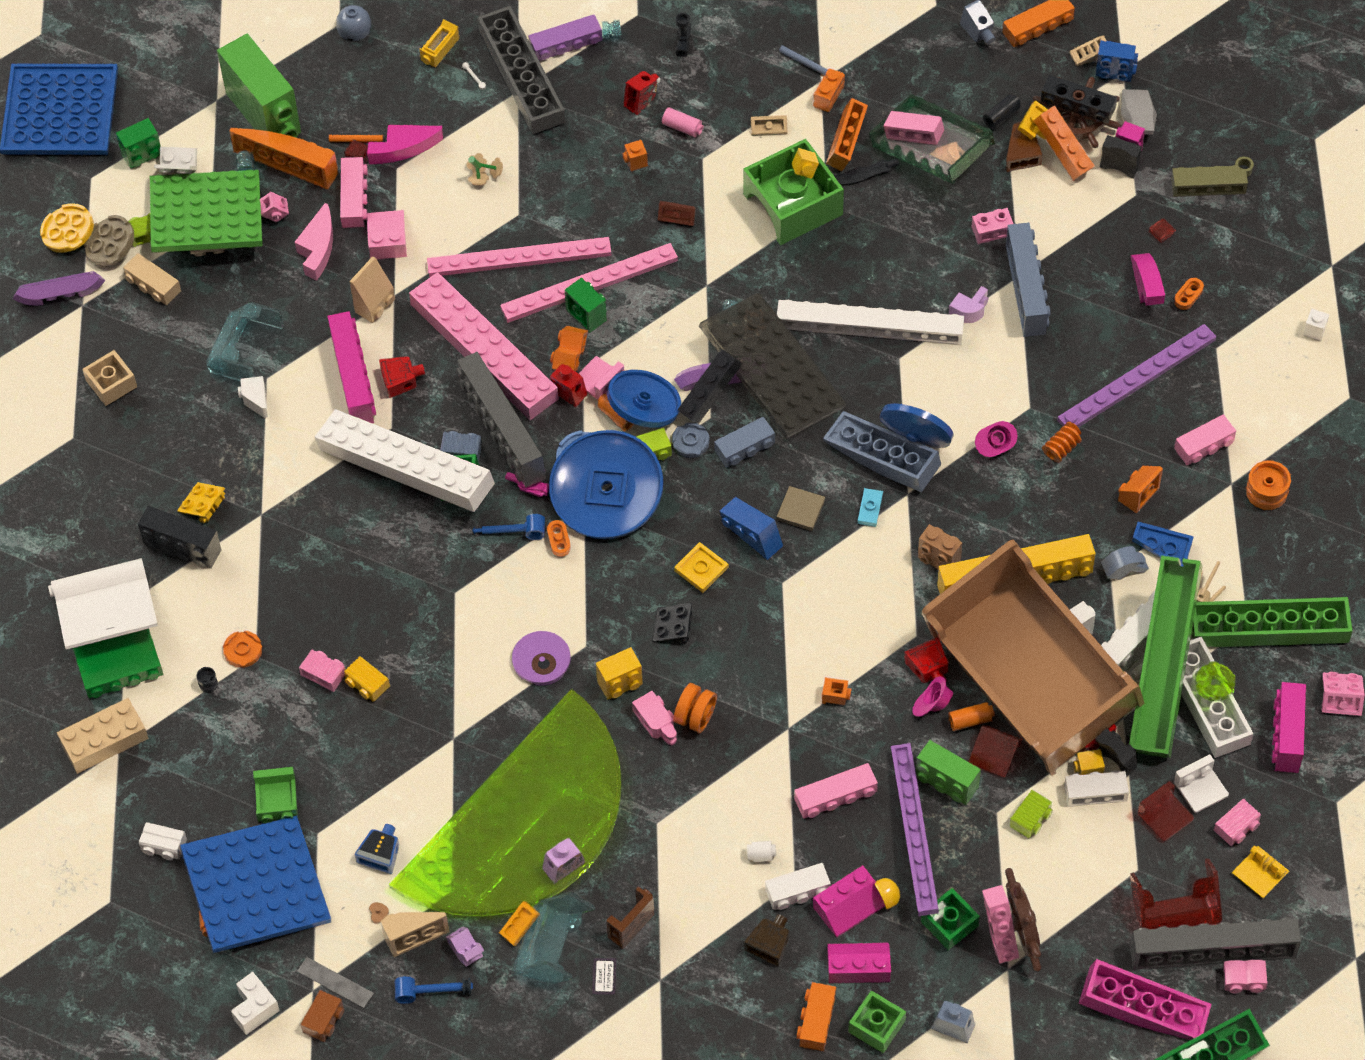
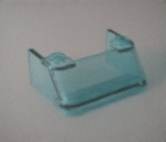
(223, 355)
(546, 937)

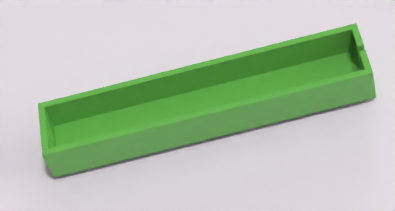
(1166, 656)

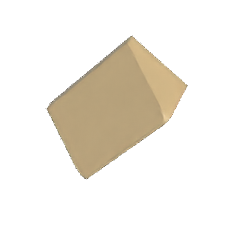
(769, 125)

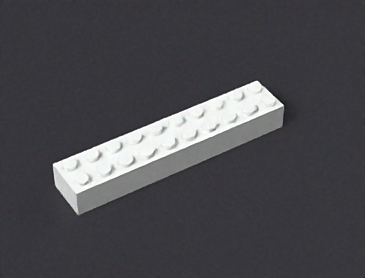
(405, 460)

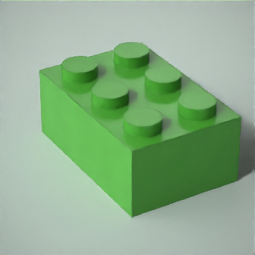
(947, 772)

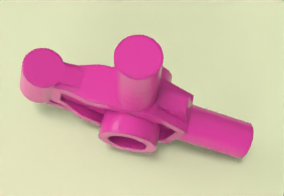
(537, 489)

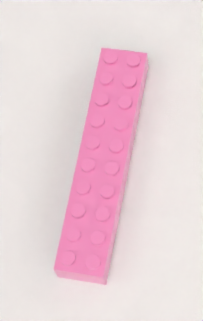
(471, 333)

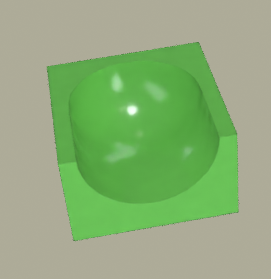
(792, 200)

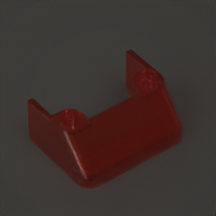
(1189, 910)

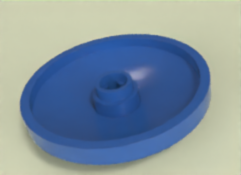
(643, 398)
(916, 425)

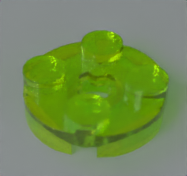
(1215, 671)

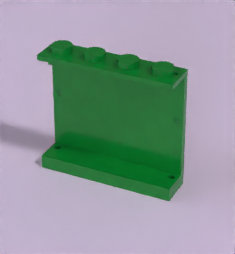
(118, 662)

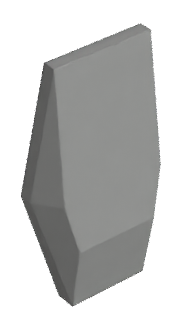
(1138, 109)

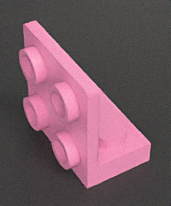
(598, 376)
(1343, 693)

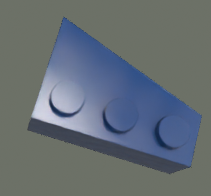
(752, 527)

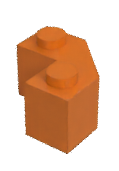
(571, 347)

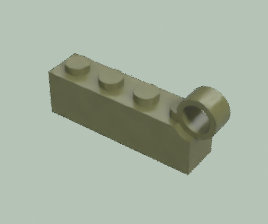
(1212, 180)

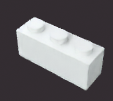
(1096, 788)
(796, 886)

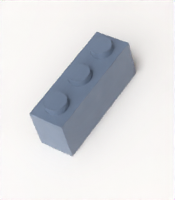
(744, 442)

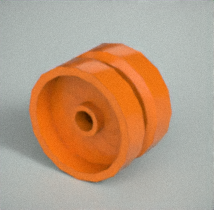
(1268, 485)
(695, 707)

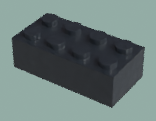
(179, 537)

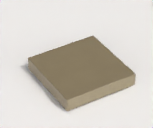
(800, 508)

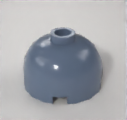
(353, 23)

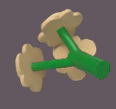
(478, 167)

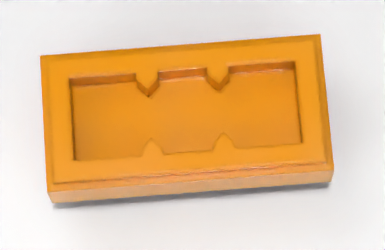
(519, 923)

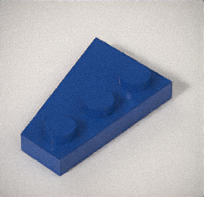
(1163, 541)

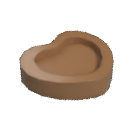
(378, 912)

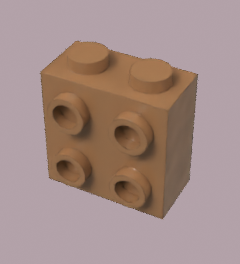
(938, 547)

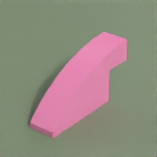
(316, 243)

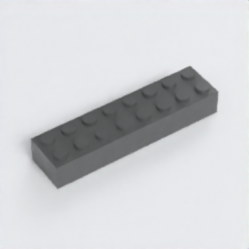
(521, 70)
(500, 419)
(1215, 943)

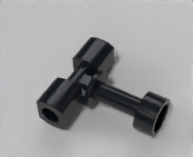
(683, 34)

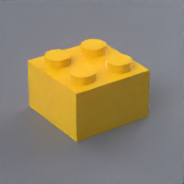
(619, 673)

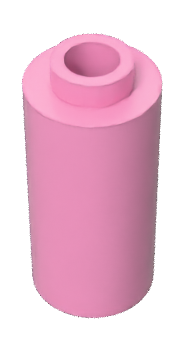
(682, 122)

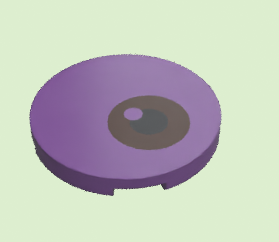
(541, 658)

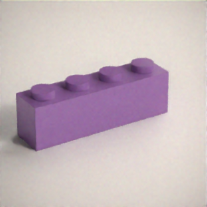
(566, 37)

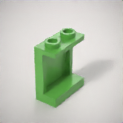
(275, 794)

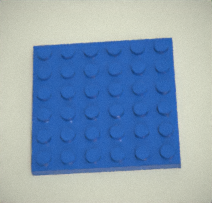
(59, 109)
(255, 884)

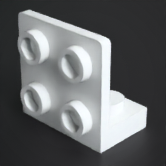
(177, 158)
(1200, 784)

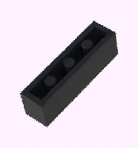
(710, 386)

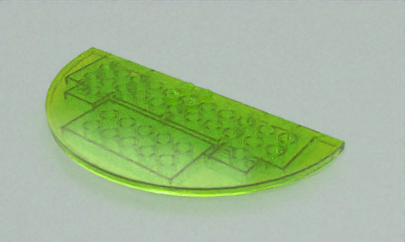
(547, 790)

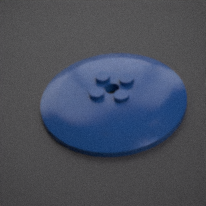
(599, 460)

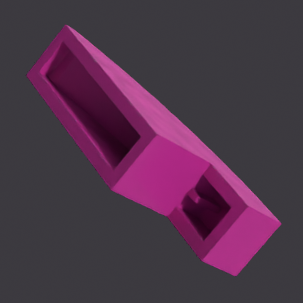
(404, 143)
(1148, 279)

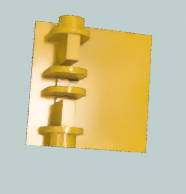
(203, 501)
(1260, 871)

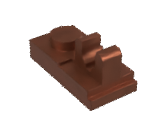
(676, 213)

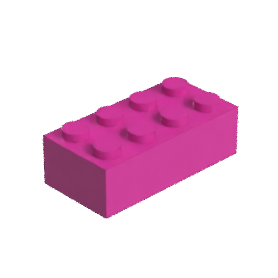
(1289, 727)

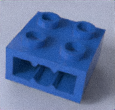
(1116, 61)

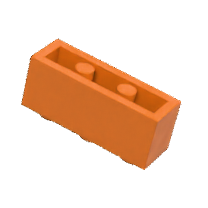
(816, 1016)

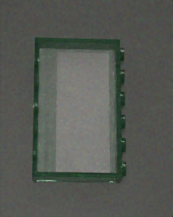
(956, 150)

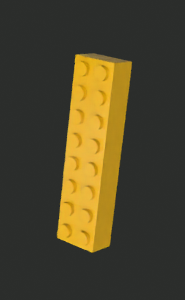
(1050, 560)

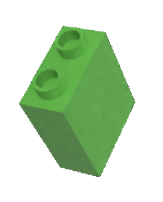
(258, 87)

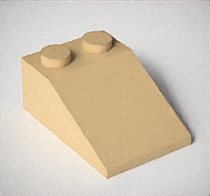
(371, 291)
(412, 929)

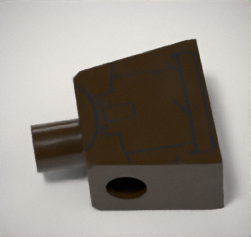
(769, 940)

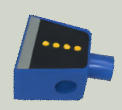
(379, 849)

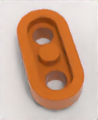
(1187, 294)
(560, 539)

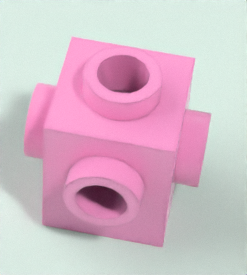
(274, 207)

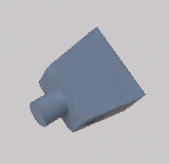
(977, 22)
(954, 1021)

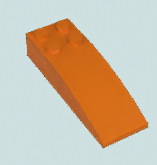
(288, 155)

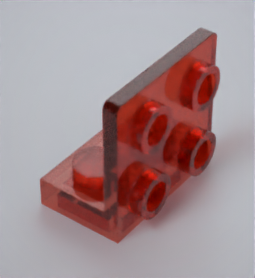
(994, 750)
(1164, 812)

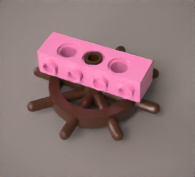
(1005, 922)

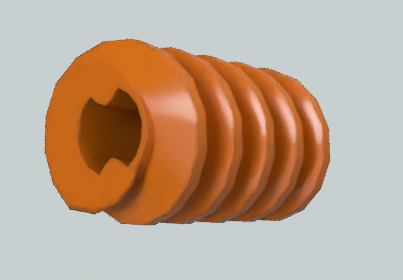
(1062, 442)

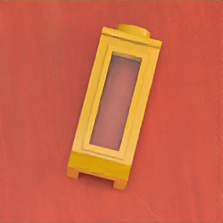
(439, 44)

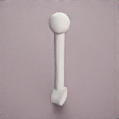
(482, 86)

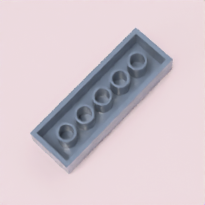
(1027, 279)

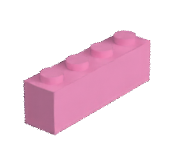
(352, 192)
(835, 791)

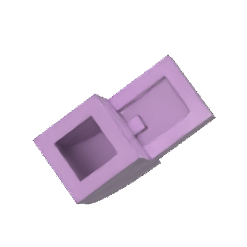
(970, 308)
(465, 946)

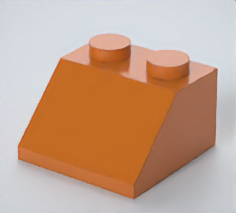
(1140, 487)

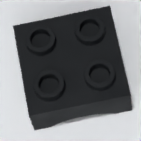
(1120, 156)
(1116, 750)

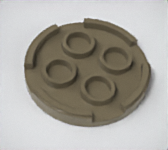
(109, 241)

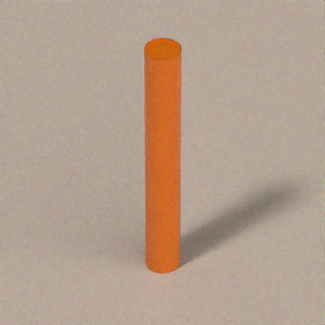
(360, 138)

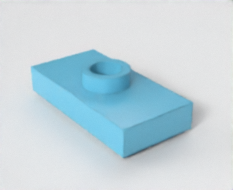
(870, 507)

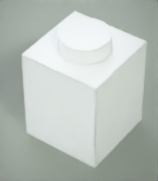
(1316, 324)

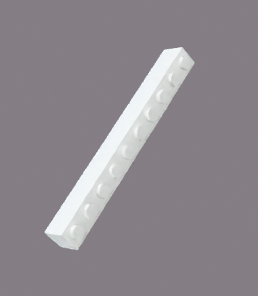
(871, 322)

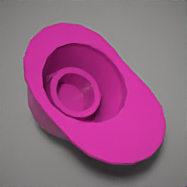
(996, 439)
(933, 698)

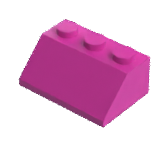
(848, 901)
(859, 963)

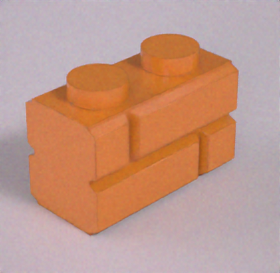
(828, 90)

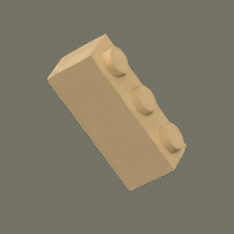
(151, 279)

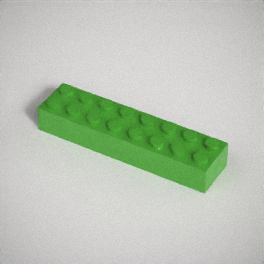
(1273, 622)

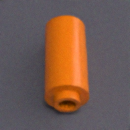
(606, 408)
(971, 716)

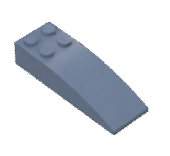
(884, 451)

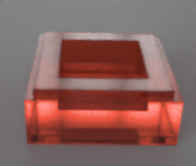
(356, 149)
(1162, 230)

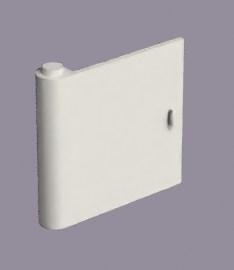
(103, 603)

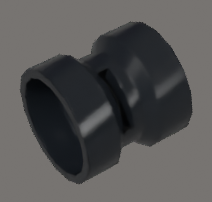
(207, 679)

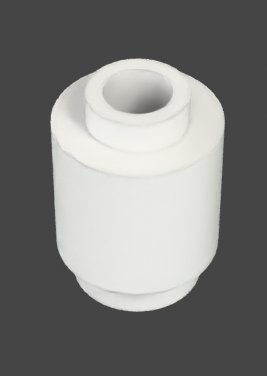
(761, 851)

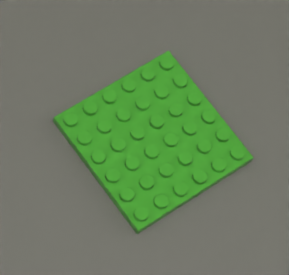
(205, 211)

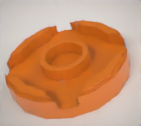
(242, 649)

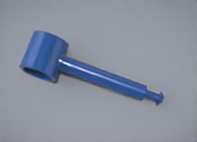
(533, 527)

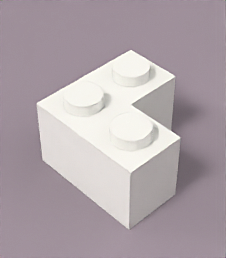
(258, 1004)

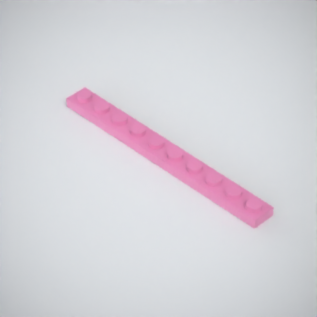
(519, 256)
(599, 279)

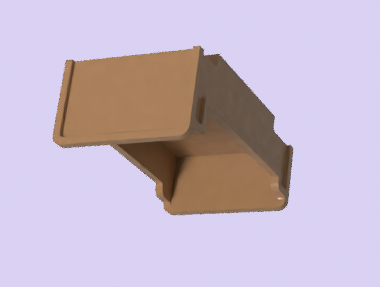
(1031, 656)

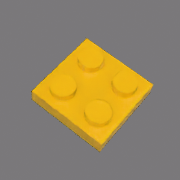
(701, 567)

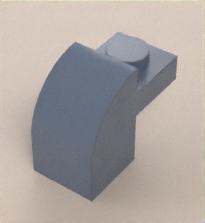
(1123, 561)

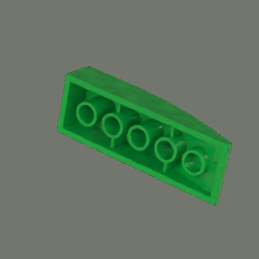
(1231, 1040)

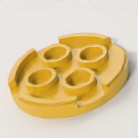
(67, 228)

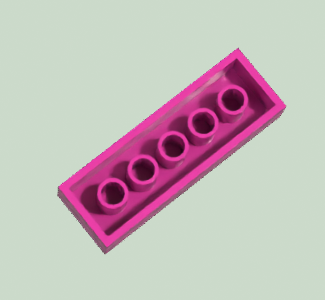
(352, 366)

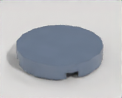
(690, 440)

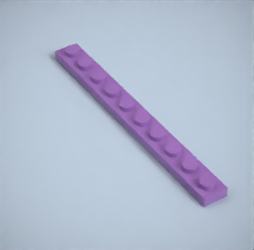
(1138, 377)
(914, 830)

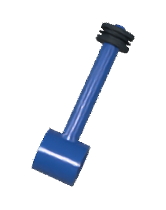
(406, 989)

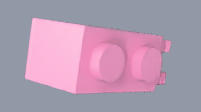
(655, 717)

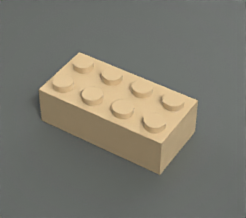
(102, 735)

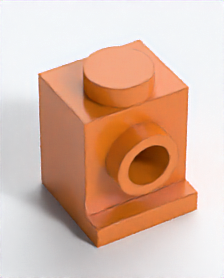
(835, 691)

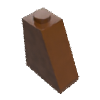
(1022, 151)

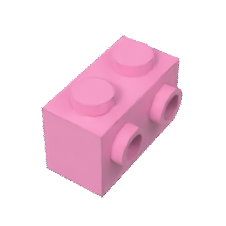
(991, 225)

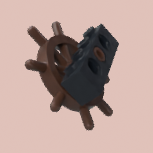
(1080, 103)

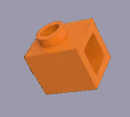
(635, 155)

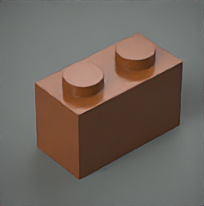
(322, 1016)

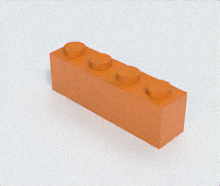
(1037, 21)
(846, 134)
(1063, 143)

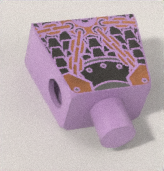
(562, 860)

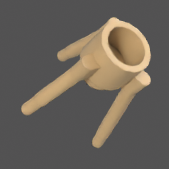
(1203, 593)

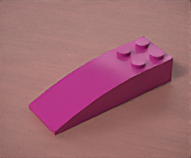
(1143, 1002)

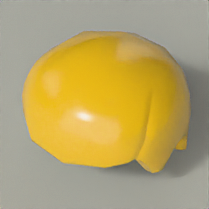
(889, 892)

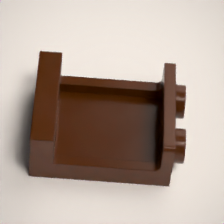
(624, 931)

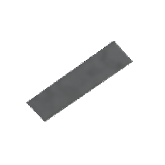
(335, 982)

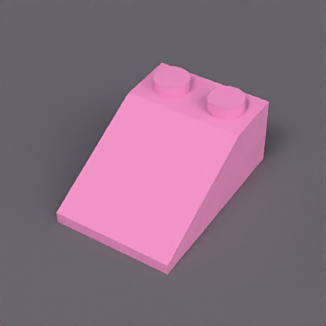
(386, 234)

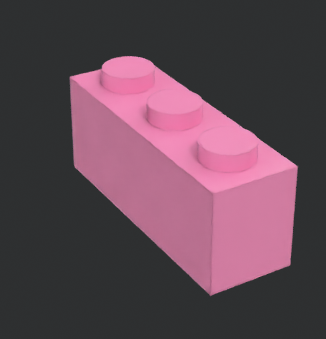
(914, 128)
(1205, 440)

